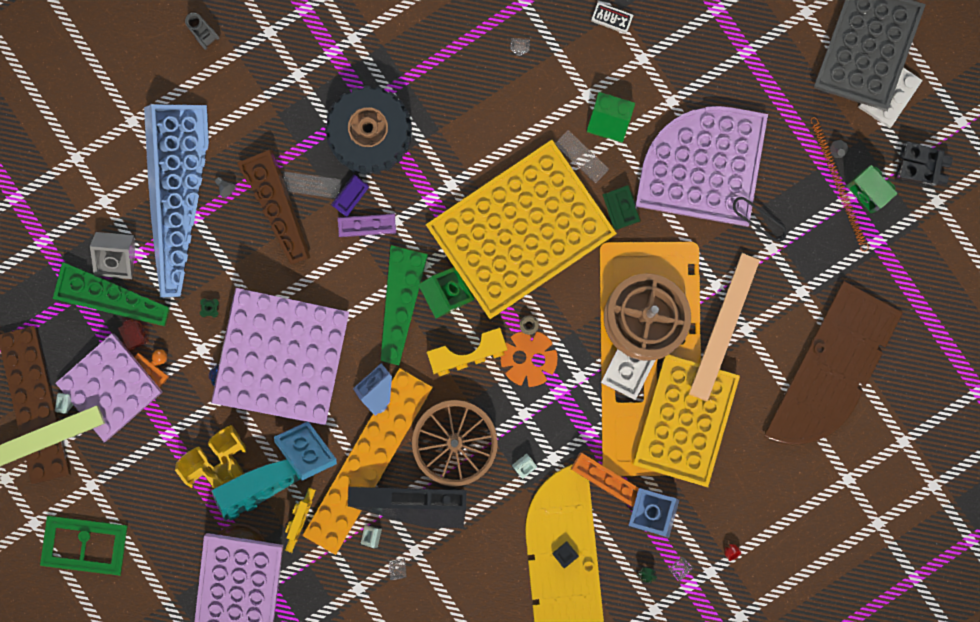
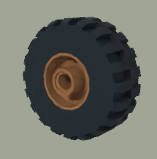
(364, 110)

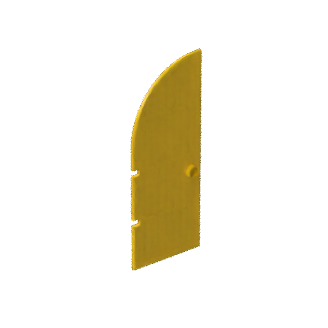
(556, 515)

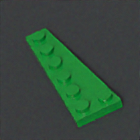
(404, 276)
(96, 293)

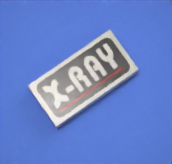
(612, 18)

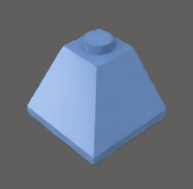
(375, 390)

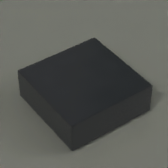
(565, 554)

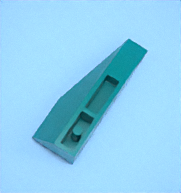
(253, 488)

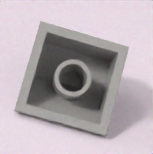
(113, 255)

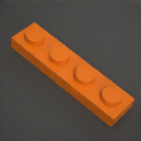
(605, 479)

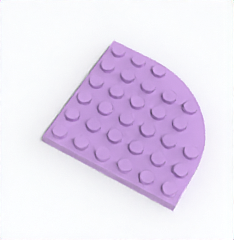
(704, 165)

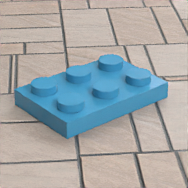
(305, 450)

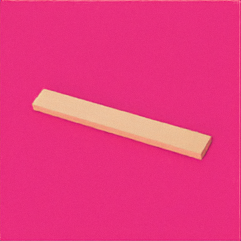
(724, 327)

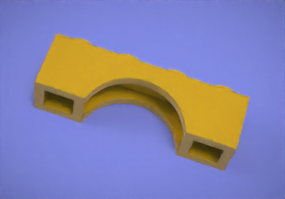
(491, 344)

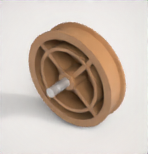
(647, 317)

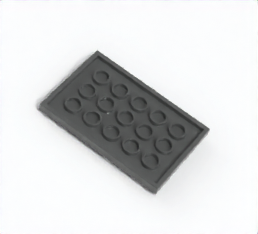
(869, 50)

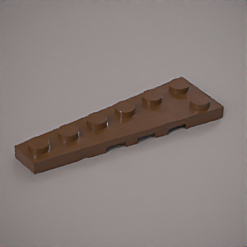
(269, 189)

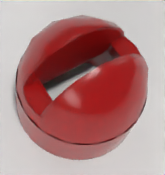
(732, 552)

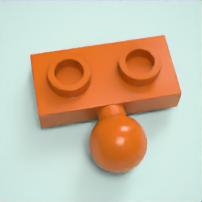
(158, 357)

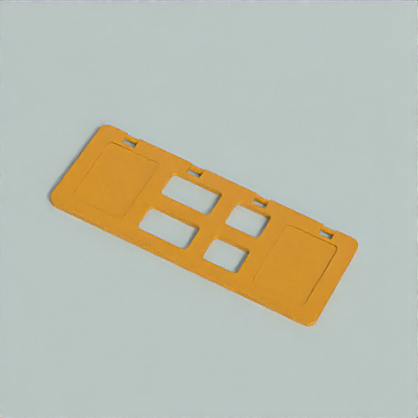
(618, 261)

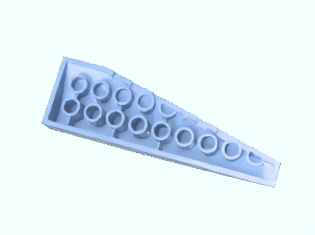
(175, 165)

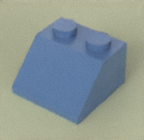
(654, 512)

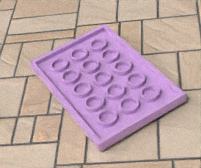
(238, 580)

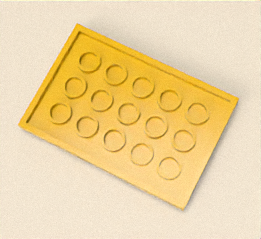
(682, 430)

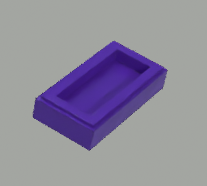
(350, 195)

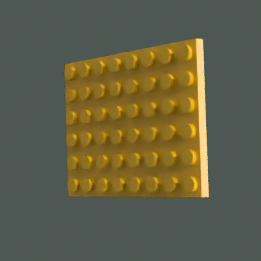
(521, 229)

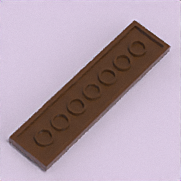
(32, 400)

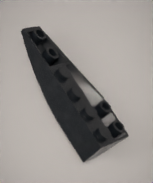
(413, 505)

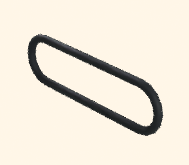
(760, 210)

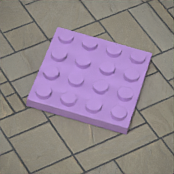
(113, 382)

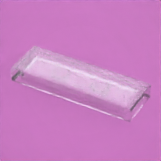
(582, 156)
(312, 185)

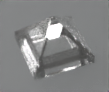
(519, 46)
(397, 569)
(680, 569)

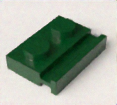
(622, 207)

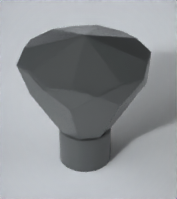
(838, 149)
(225, 188)

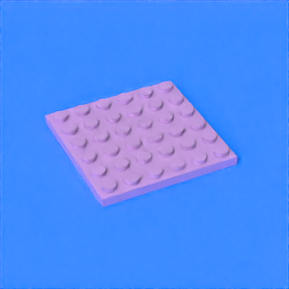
(280, 356)

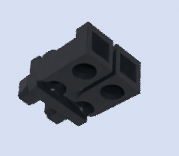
(922, 165)

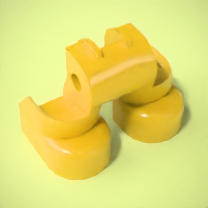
(195, 462)

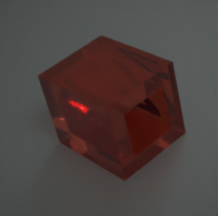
(133, 334)

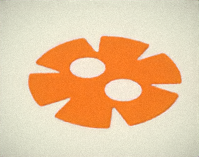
(520, 371)

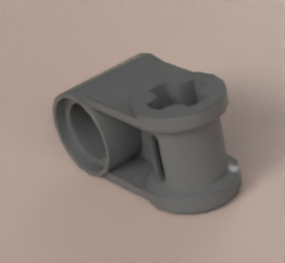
(203, 32)

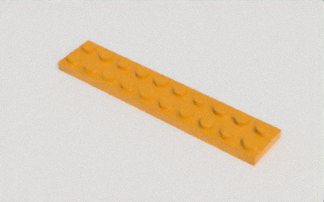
(367, 461)

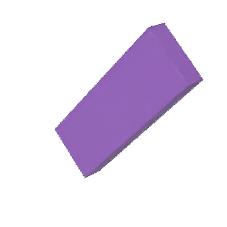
(367, 225)

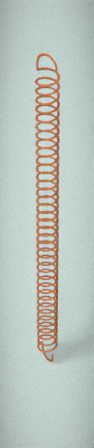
(839, 185)

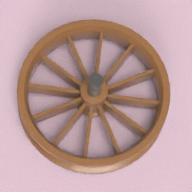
(454, 443)

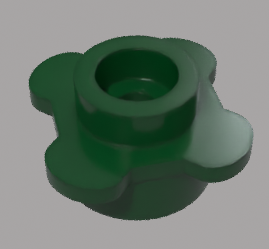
(214, 308)
(647, 575)

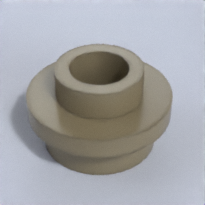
(533, 320)

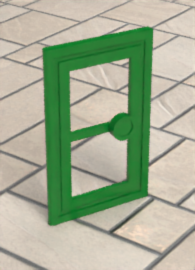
(85, 527)

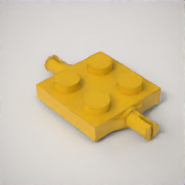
(295, 526)

